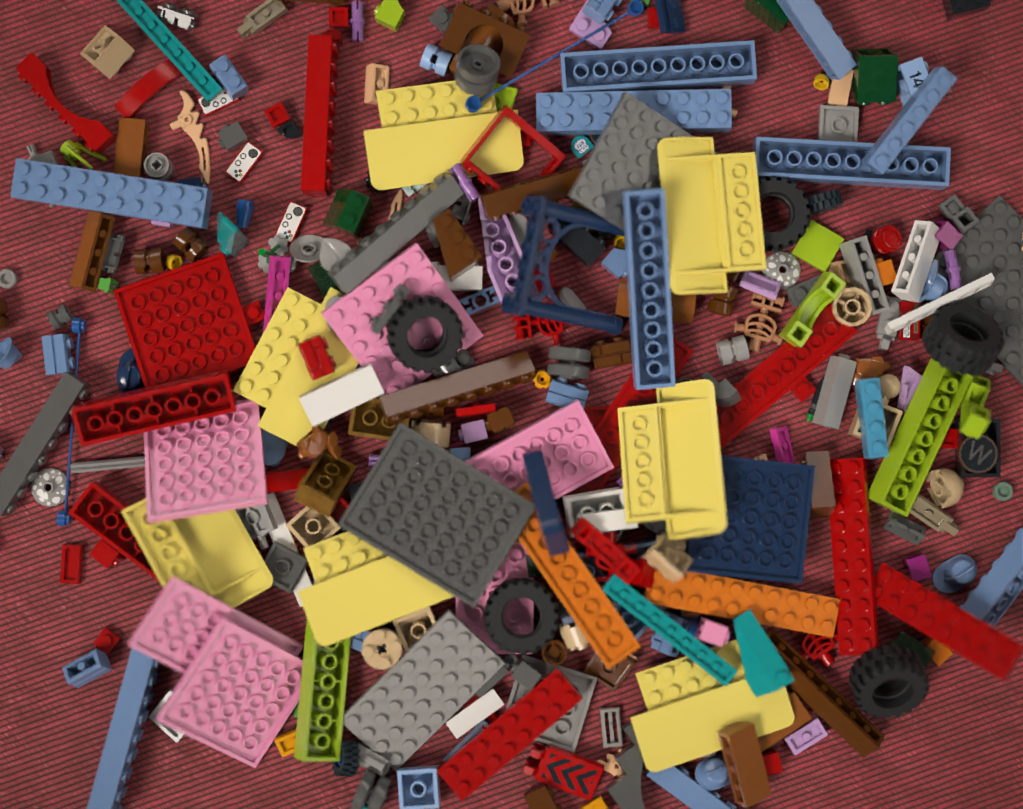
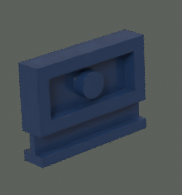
(670, 16)

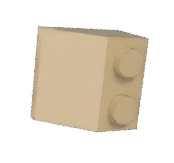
(107, 52)
(668, 558)
(414, 625)

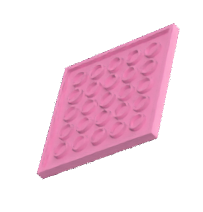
(353, 312)
(206, 465)
(235, 693)

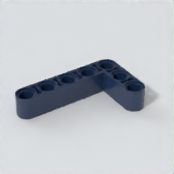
(545, 503)

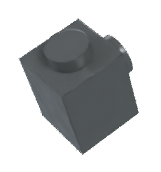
(232, 137)
(525, 674)

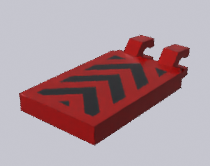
(564, 770)

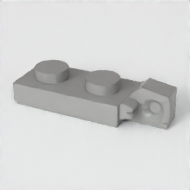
(884, 318)

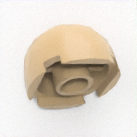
(859, 303)
(945, 487)

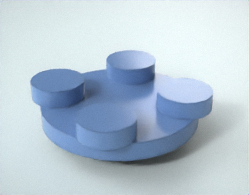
(274, 448)

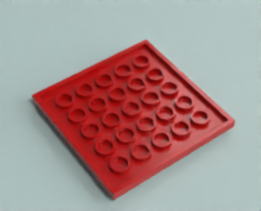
(186, 322)

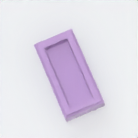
(760, 284)

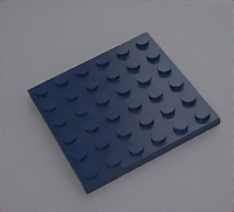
(765, 522)

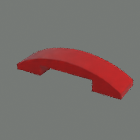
(146, 88)
(284, 480)
(605, 549)

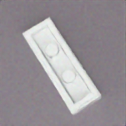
(608, 520)
(474, 713)

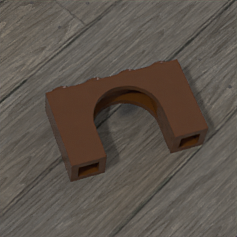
(466, 18)

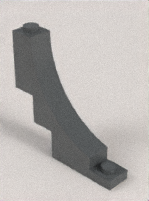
(627, 787)

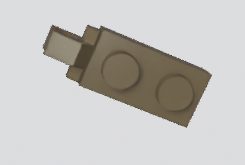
(261, 17)
(933, 516)

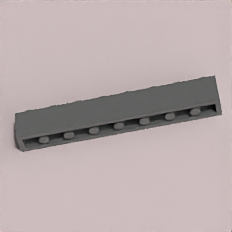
(395, 232)
(40, 440)

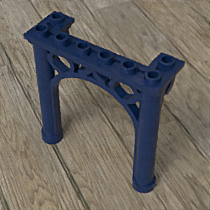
(540, 213)

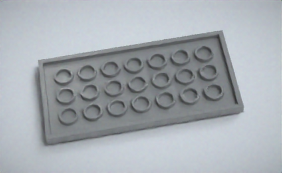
(422, 689)

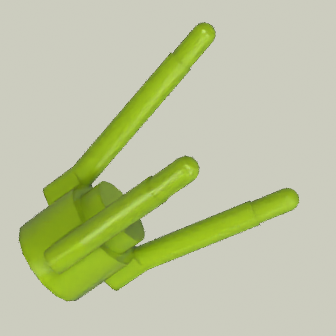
(72, 151)

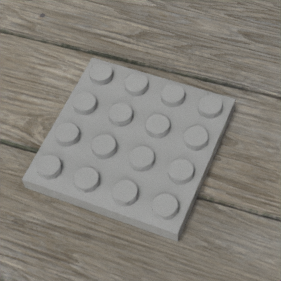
(567, 729)

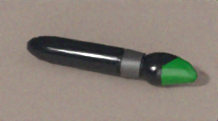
(810, 413)

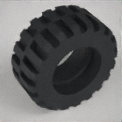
(798, 212)
(963, 339)
(442, 351)
(527, 642)
(884, 665)

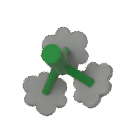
(277, 245)

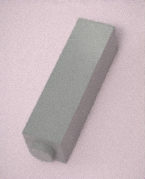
(834, 391)

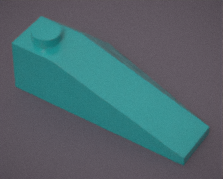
(229, 236)
(761, 662)

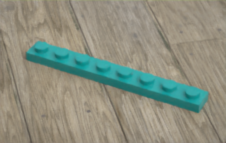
(172, 48)
(669, 630)

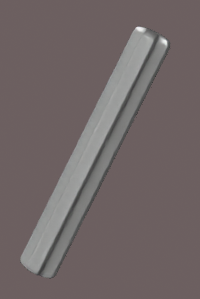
(110, 464)

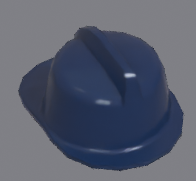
(128, 373)

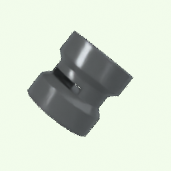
(59, 316)

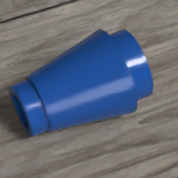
(244, 212)

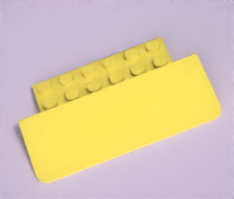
(430, 131)
(709, 214)
(278, 372)
(674, 461)
(203, 551)
(360, 589)
(691, 706)

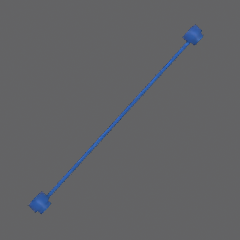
(634, 9)
(63, 517)

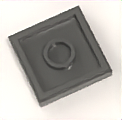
(285, 566)

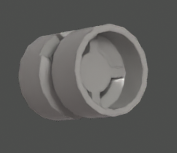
(159, 167)
(732, 350)

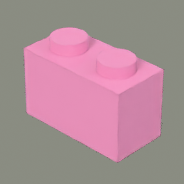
(712, 631)

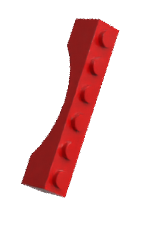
(39, 76)

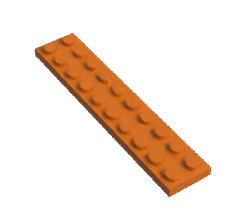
(578, 593)
(732, 597)

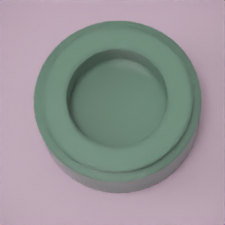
(1002, 491)

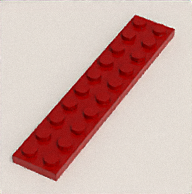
(780, 374)
(608, 426)
(853, 558)

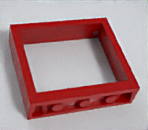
(557, 155)

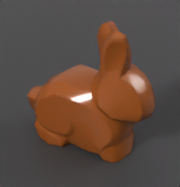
(869, 368)
(317, 441)

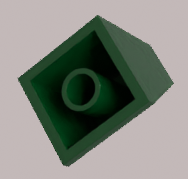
(768, 12)
(874, 75)
(348, 212)

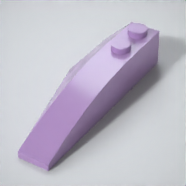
(501, 253)

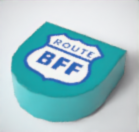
(581, 146)

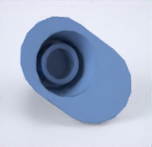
(935, 284)
(8, 353)
(955, 573)
(712, 773)

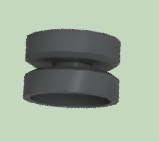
(477, 69)
(568, 366)
(371, 794)

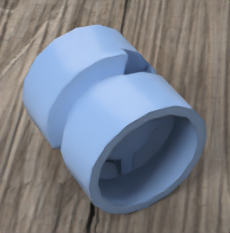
(442, 62)

